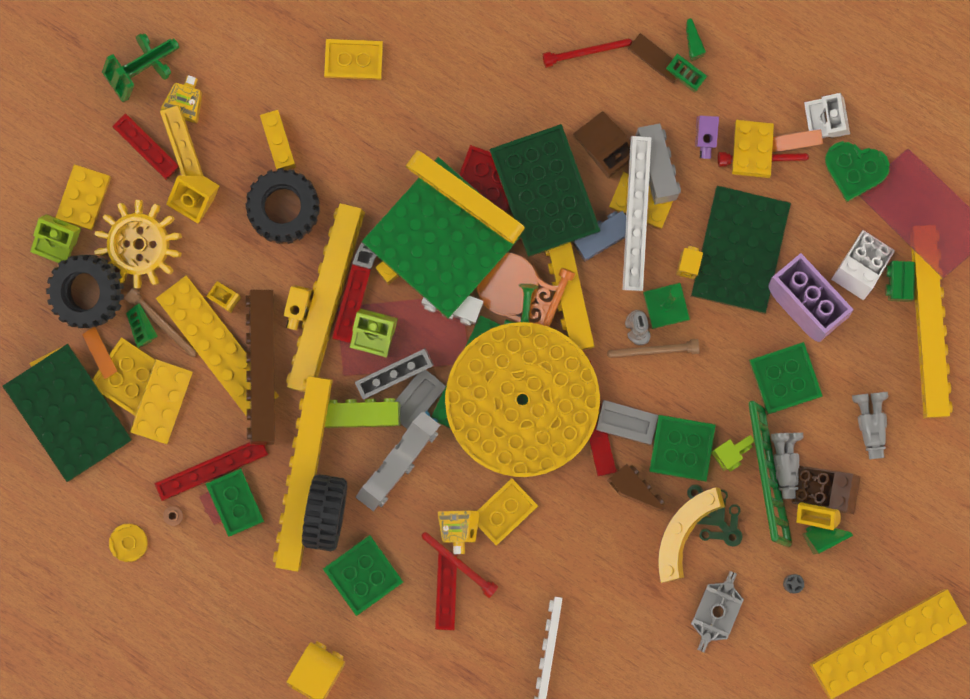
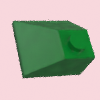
(822, 539)

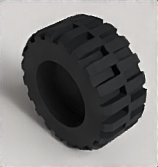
(267, 185)
(61, 295)
(324, 512)

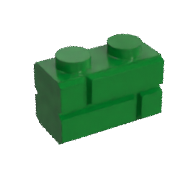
(901, 281)

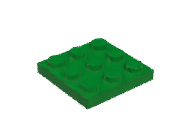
(785, 378)
(682, 448)
(363, 575)

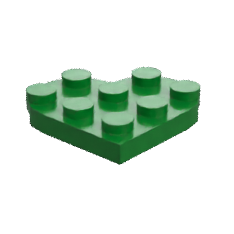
(855, 169)

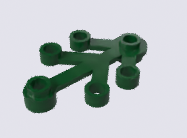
(717, 519)

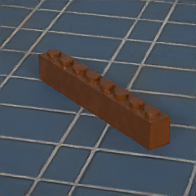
(261, 367)

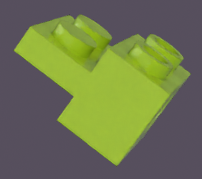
(54, 238)
(375, 324)
(728, 454)

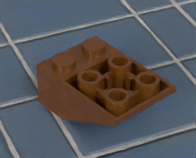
(605, 143)
(630, 486)
(827, 489)

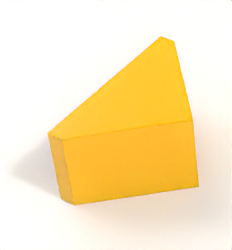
(223, 297)

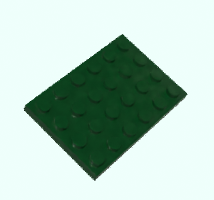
(545, 190)
(741, 249)
(67, 412)

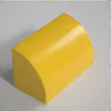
(818, 516)

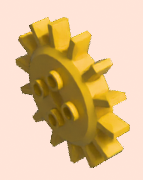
(127, 229)

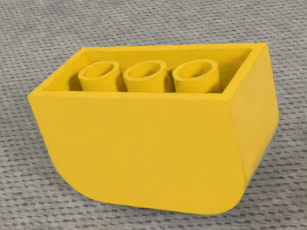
(316, 671)

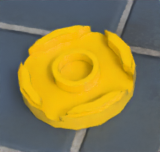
(128, 542)

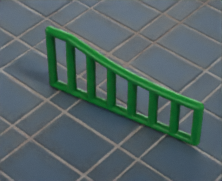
(759, 426)

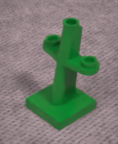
(120, 76)

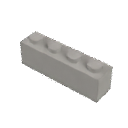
(662, 173)
(394, 373)

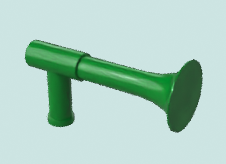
(527, 290)

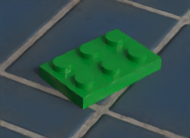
(234, 502)

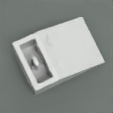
(863, 265)

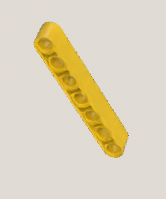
(465, 196)

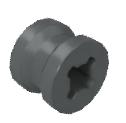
(797, 584)

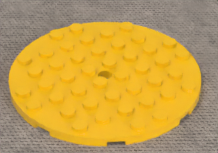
(529, 436)

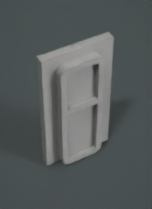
(418, 396)
(626, 422)

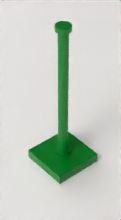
(666, 306)

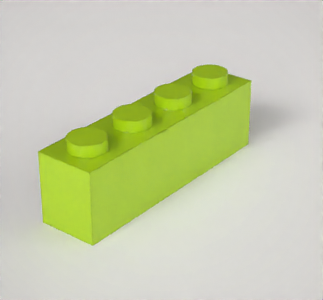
(363, 414)

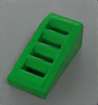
(695, 45)
(687, 82)
(143, 331)

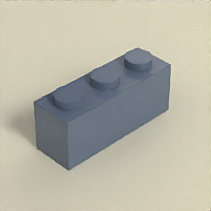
(610, 233)

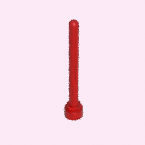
(551, 58)
(726, 159)
(487, 587)

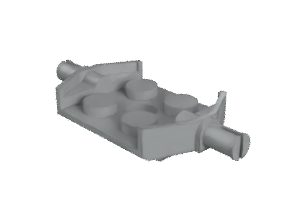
(706, 623)

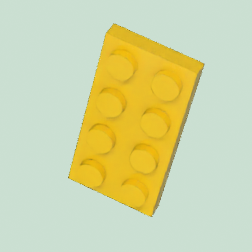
(161, 401)

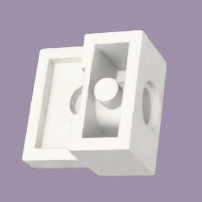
(836, 116)

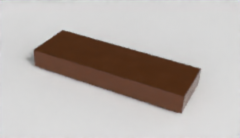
(653, 56)

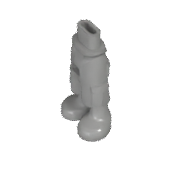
(638, 324)
(874, 425)
(786, 462)

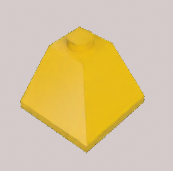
(192, 196)

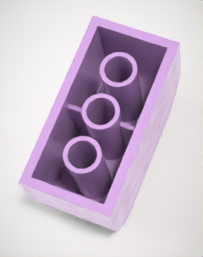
(809, 298)

